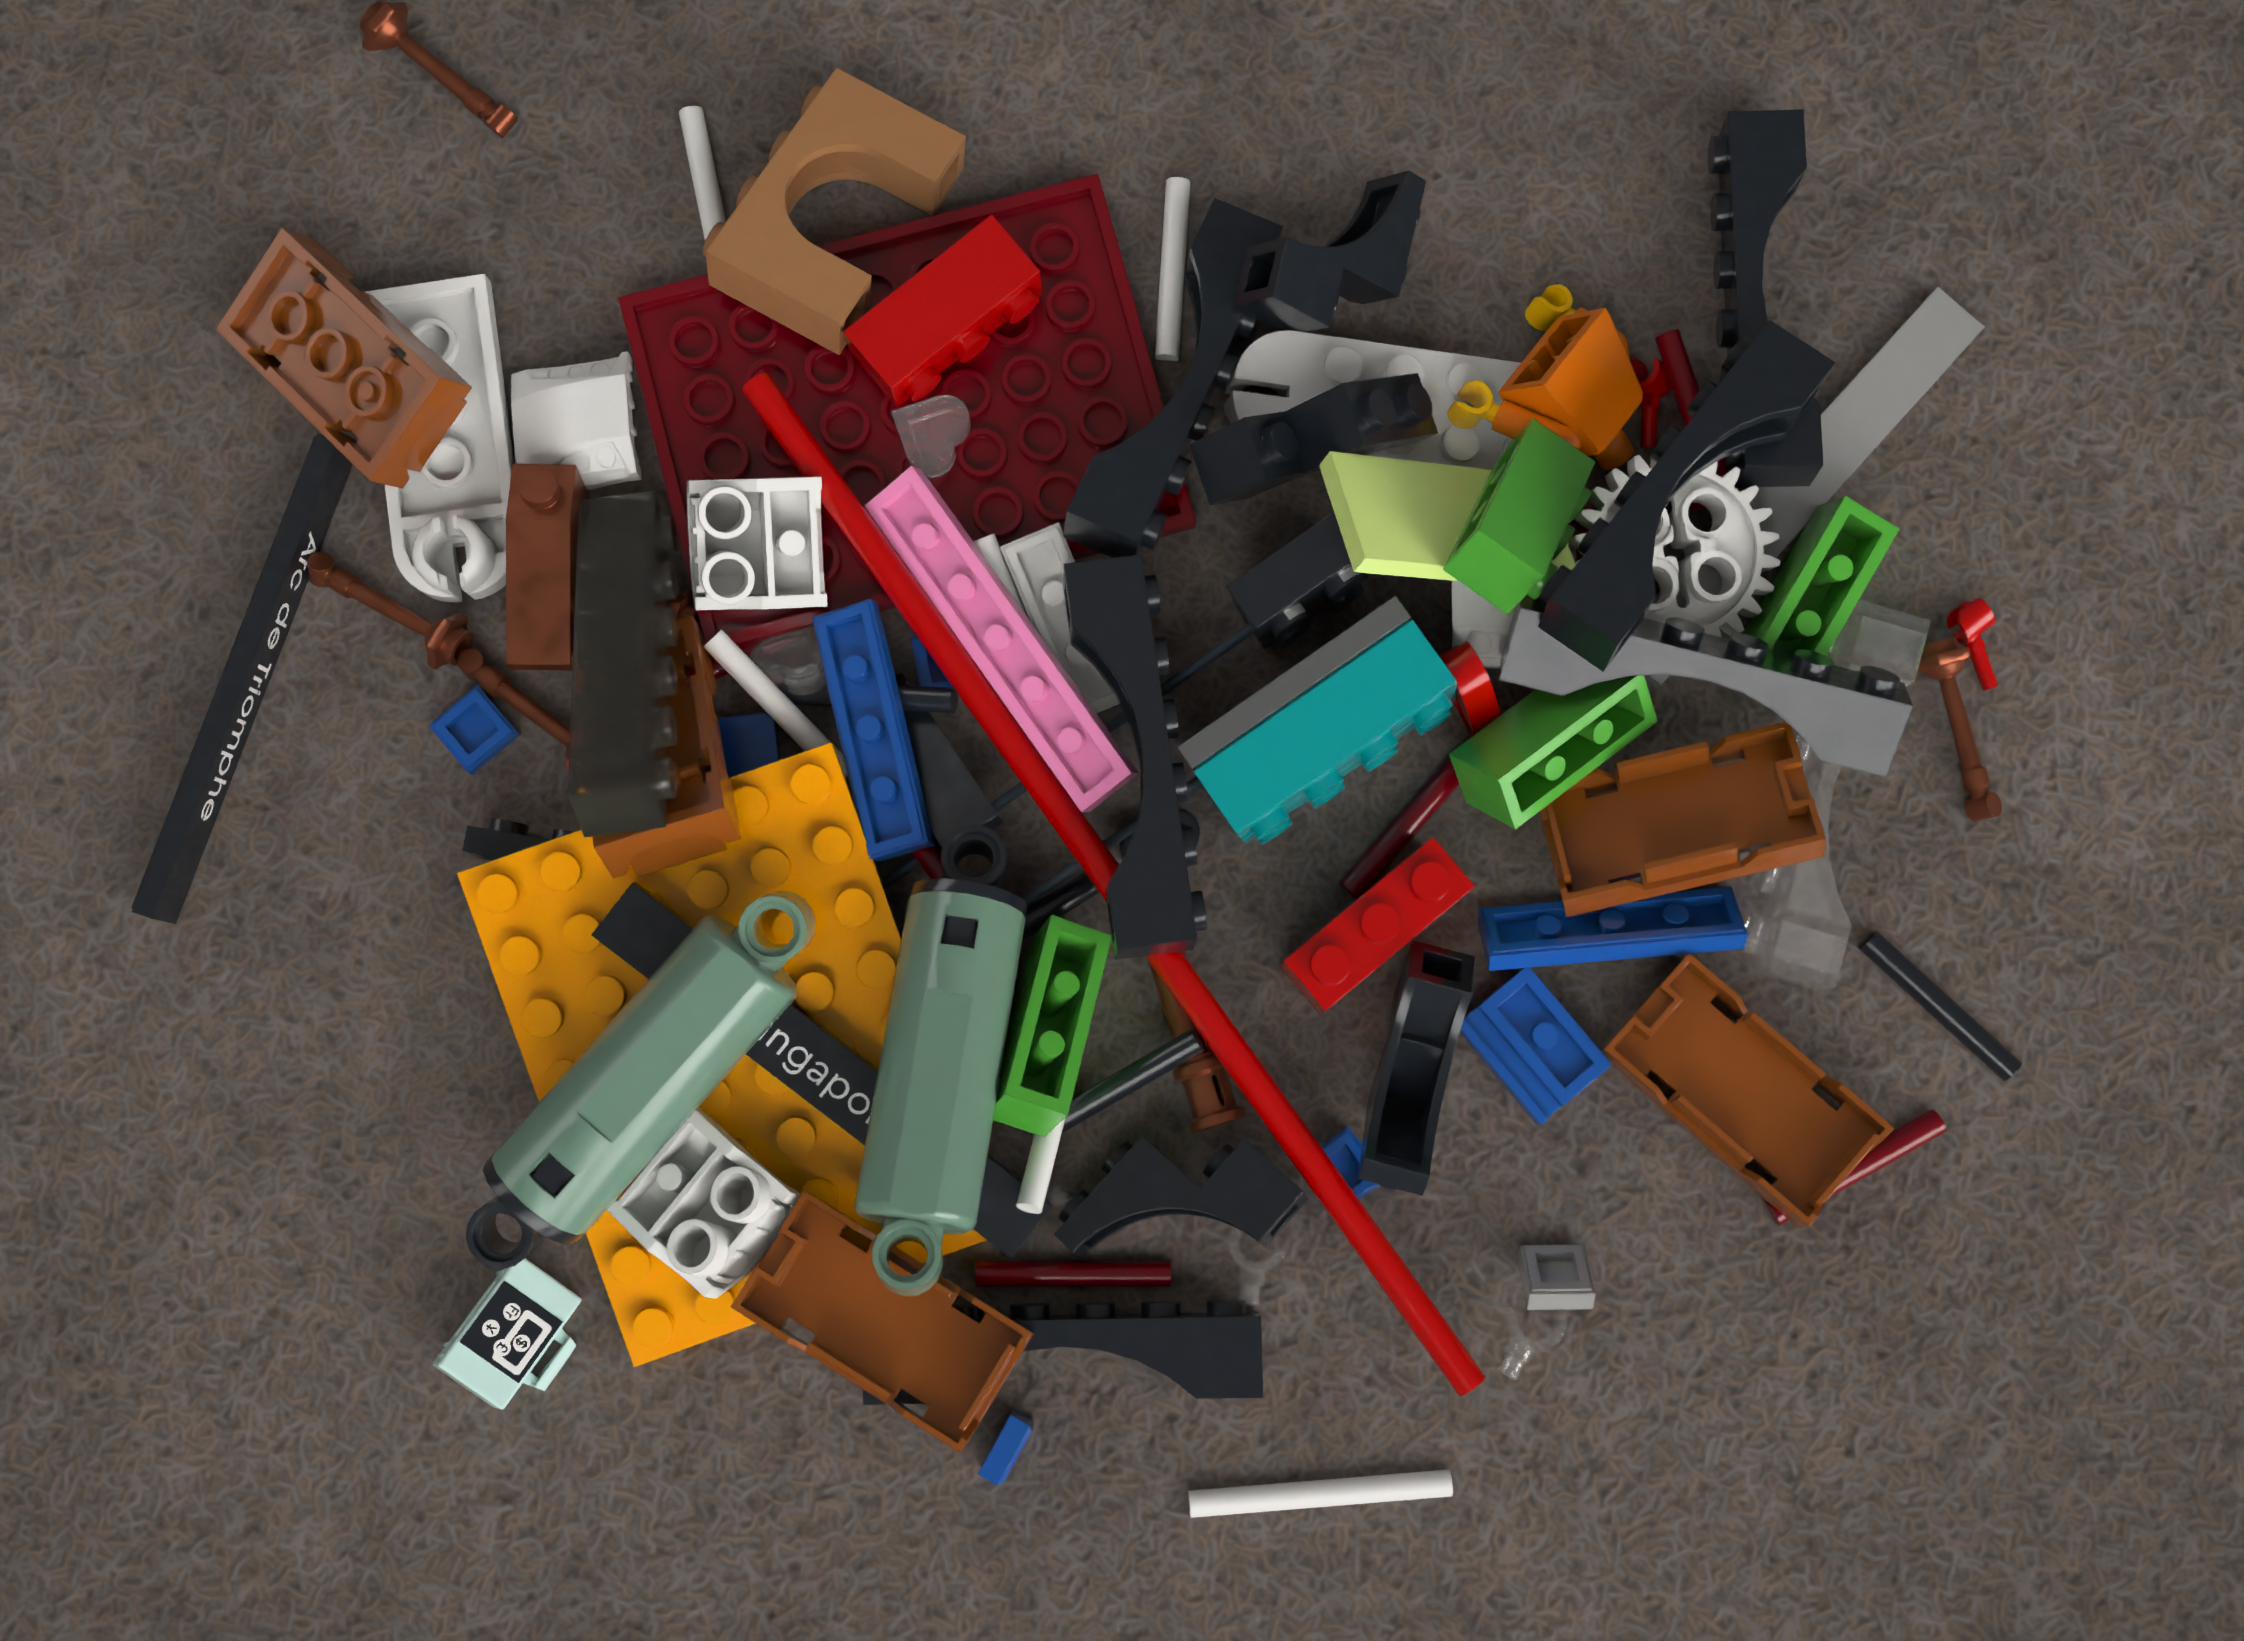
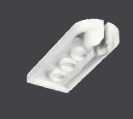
(1309, 364)
(466, 480)

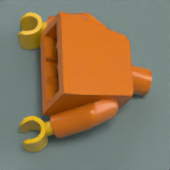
(1570, 382)

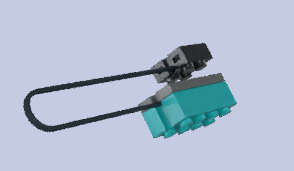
(1315, 719)

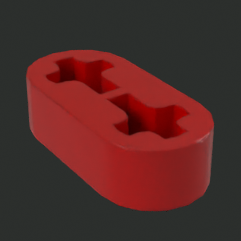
(1474, 691)

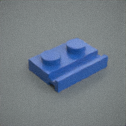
(1533, 1045)

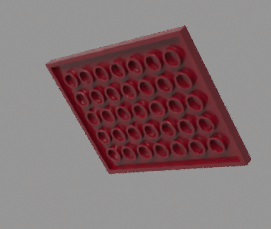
(1036, 396)

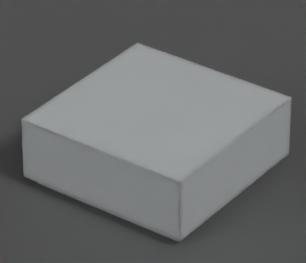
(1556, 1277)

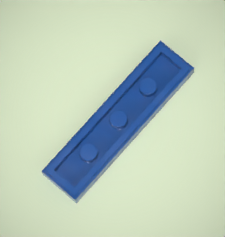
(873, 730)
(1639, 929)

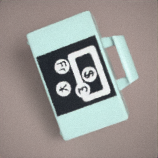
(510, 1334)

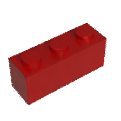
(945, 312)
(1376, 926)

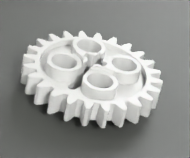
(1730, 546)

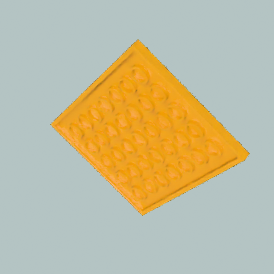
(567, 987)

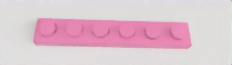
(1001, 640)

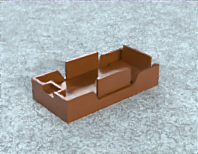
(339, 360)
(703, 811)
(1683, 820)
(1745, 1091)
(875, 1334)

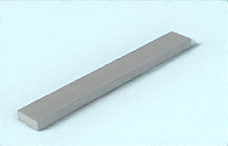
(1862, 419)

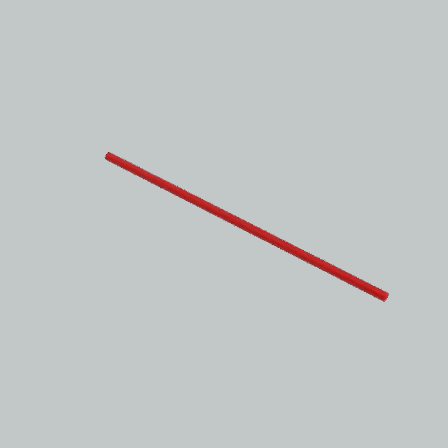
(1100, 866)

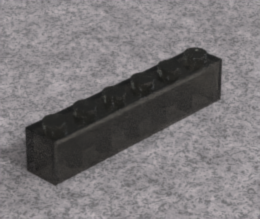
(622, 666)

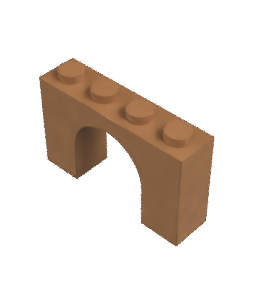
(842, 135)

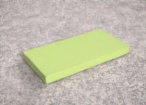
(1403, 512)

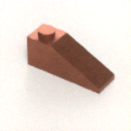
(541, 565)

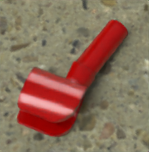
(1653, 389)
(1973, 620)

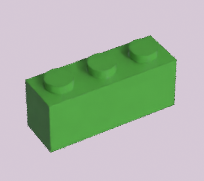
(1522, 518)
(1823, 578)
(1549, 746)
(1050, 1025)

